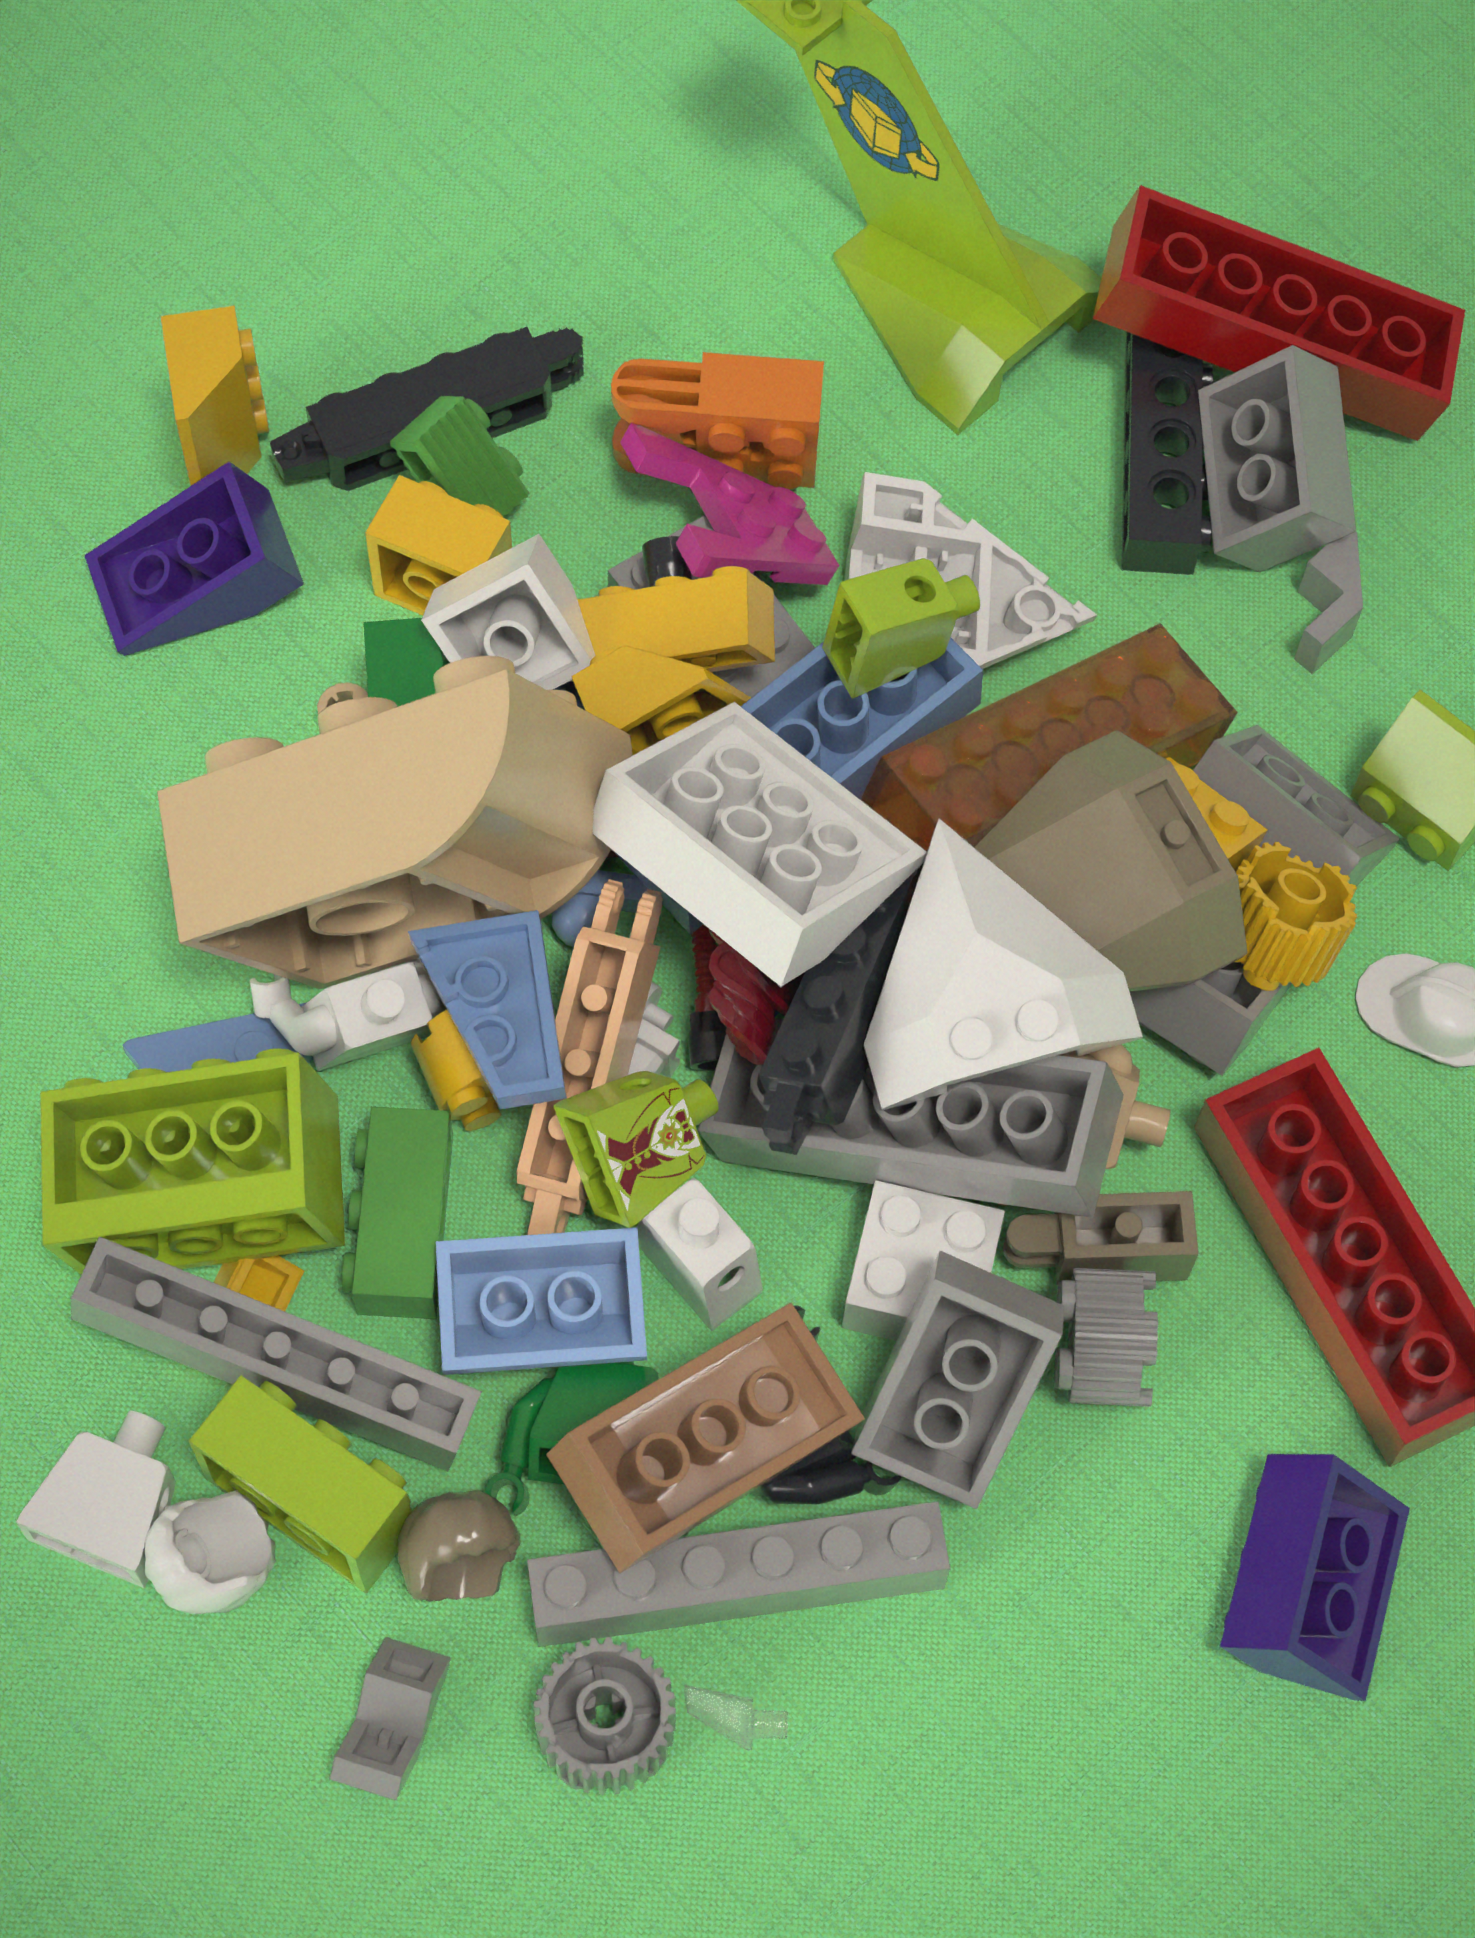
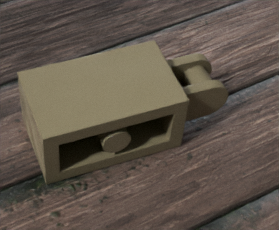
(1125, 1234)

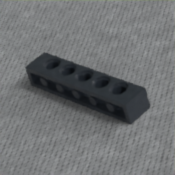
(1154, 535)

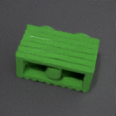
(458, 454)

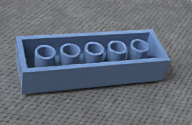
(850, 735)

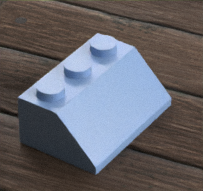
(540, 1301)

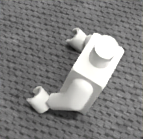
(354, 1015)

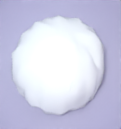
(209, 1553)

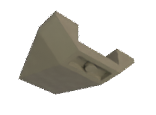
(1125, 863)

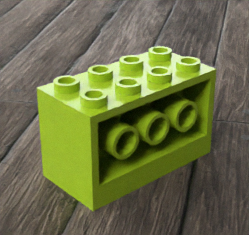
(194, 1162)

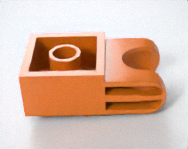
(730, 407)

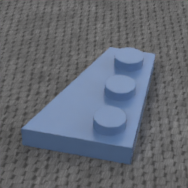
(500, 1001)

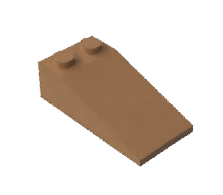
(703, 1436)

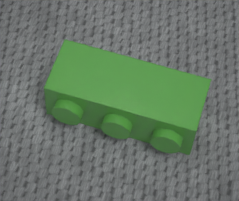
(399, 1212)

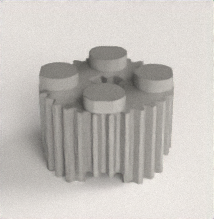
(1106, 1337)
(613, 1755)

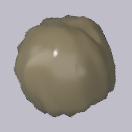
(456, 1546)

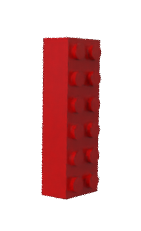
(1247, 295)
(1349, 1251)

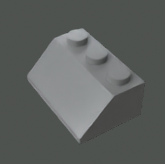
(1295, 803)

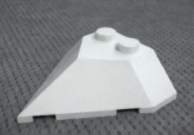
(906, 521)
(986, 982)

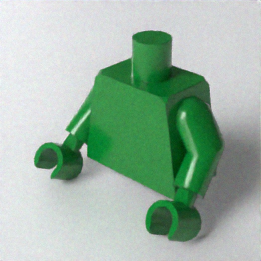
(554, 1410)

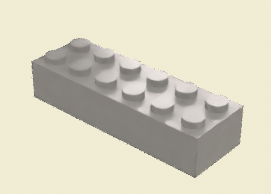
(1003, 1138)

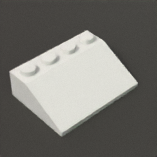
(753, 840)

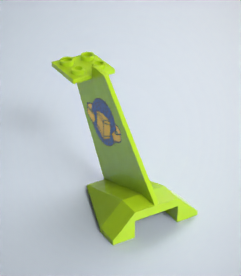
(932, 266)

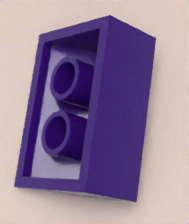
(1315, 1574)

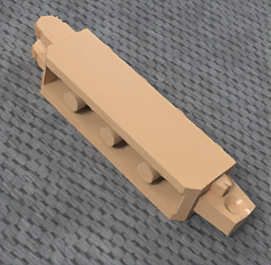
(596, 1041)

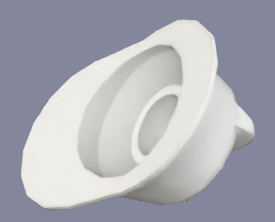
(1421, 1006)

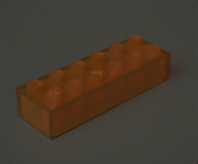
(996, 755)

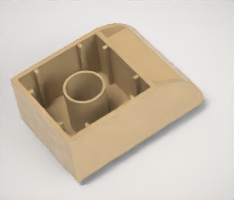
(389, 824)

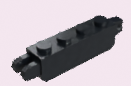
(353, 430)
(821, 1041)

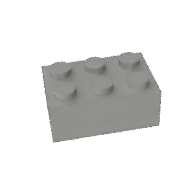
(1276, 459)
(958, 1379)

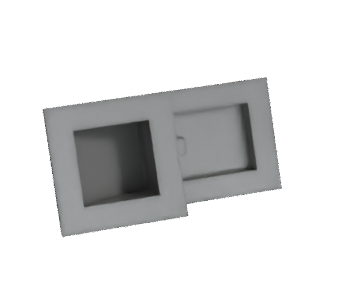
(1335, 589)
(391, 1718)

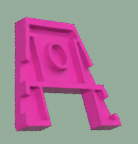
(751, 520)

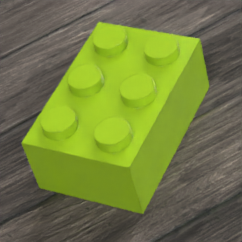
(304, 1480)

